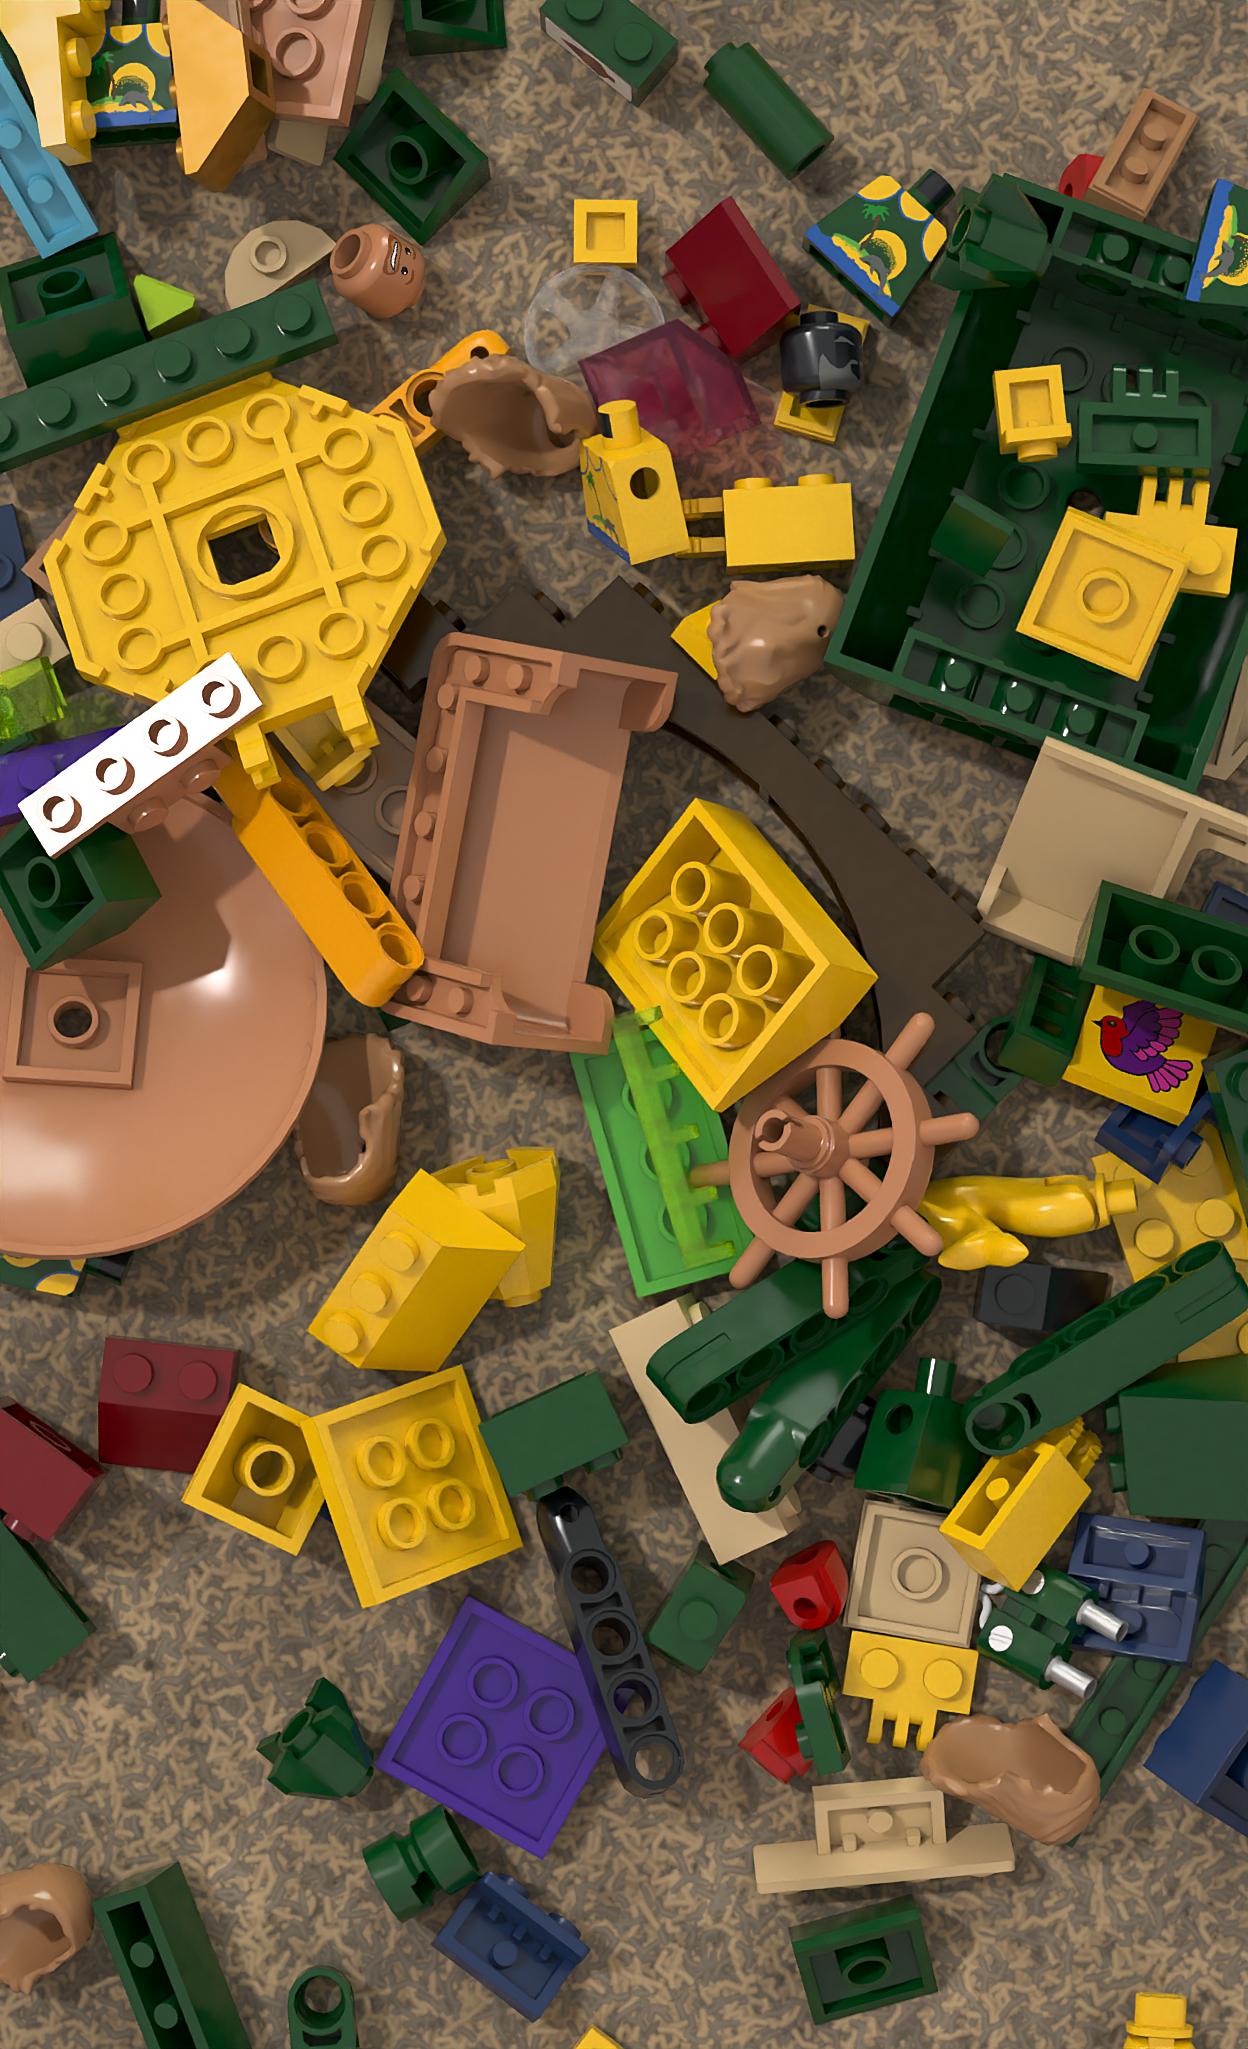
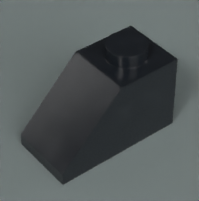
(1037, 1295)

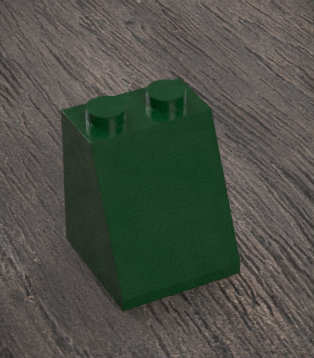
(1182, 1440)

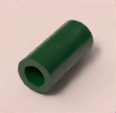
(766, 108)

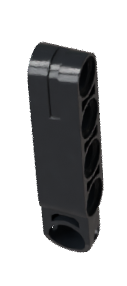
(578, 1545)

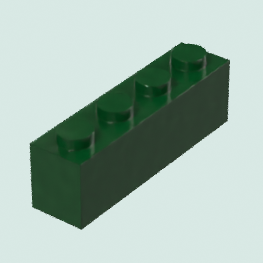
(36, 1610)
(168, 1963)

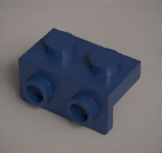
(1155, 1144)
(511, 1944)

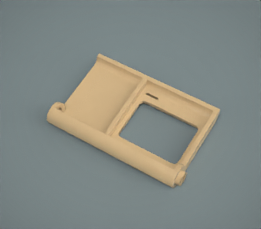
(1089, 825)

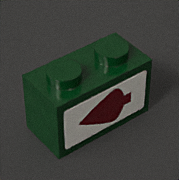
(613, 42)

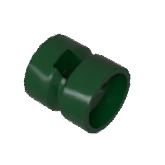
(421, 1863)

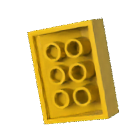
(729, 954)

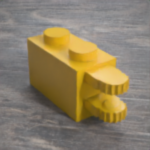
(777, 526)
(1022, 1504)

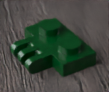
(1144, 430)

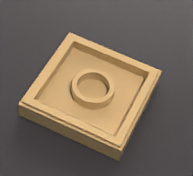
(909, 1577)

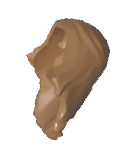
(513, 416)
(771, 636)
(353, 1121)
(1016, 1773)
(42, 1921)

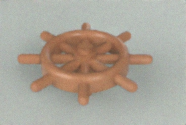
(830, 1151)

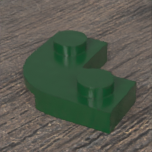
(815, 1684)

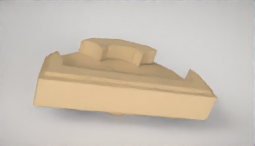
(274, 259)

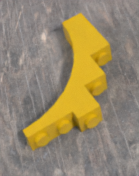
(55, 65)

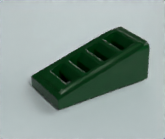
(1045, 1022)

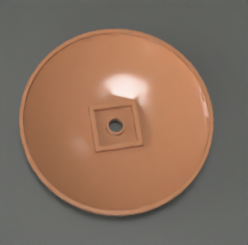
(190, 1059)

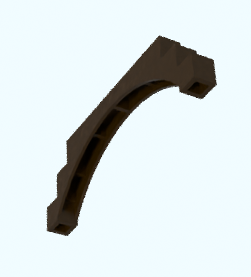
(888, 897)

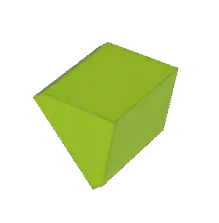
(165, 306)

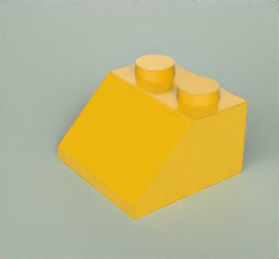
(259, 1472)

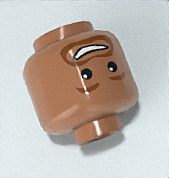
(377, 270)

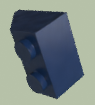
(1207, 1747)

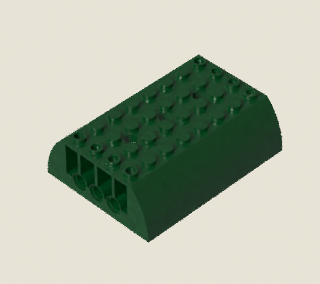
(946, 640)

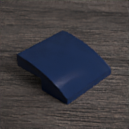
(1145, 1577)

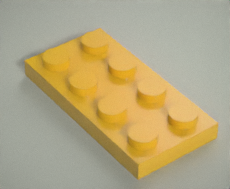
(1178, 1215)

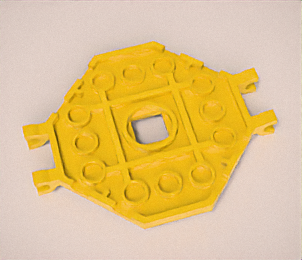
(308, 634)

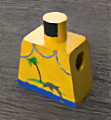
(631, 488)

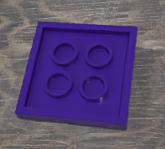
(500, 1728)

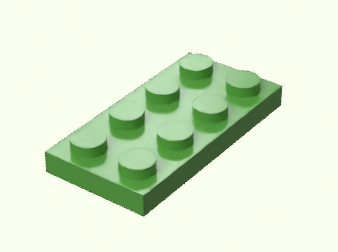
(631, 1174)

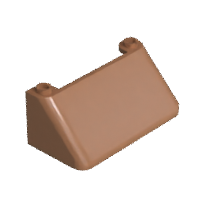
(515, 838)

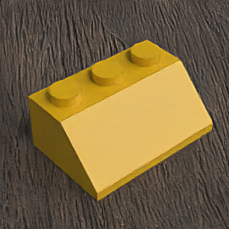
(416, 1281)

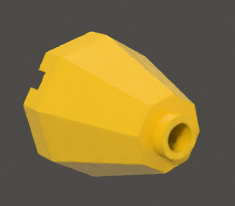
(523, 1200)

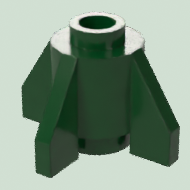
(994, 240)
(320, 1749)

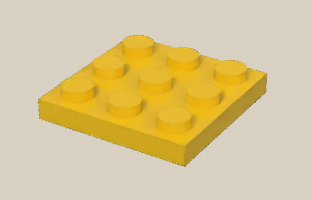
(411, 1485)

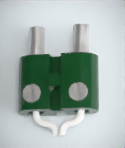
(1038, 1626)

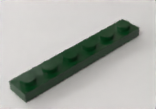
(163, 373)

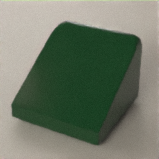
(972, 534)

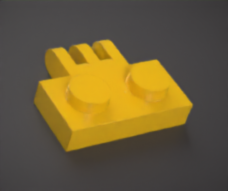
(1184, 530)
(908, 1682)

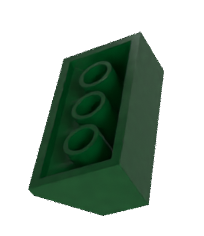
(1165, 955)

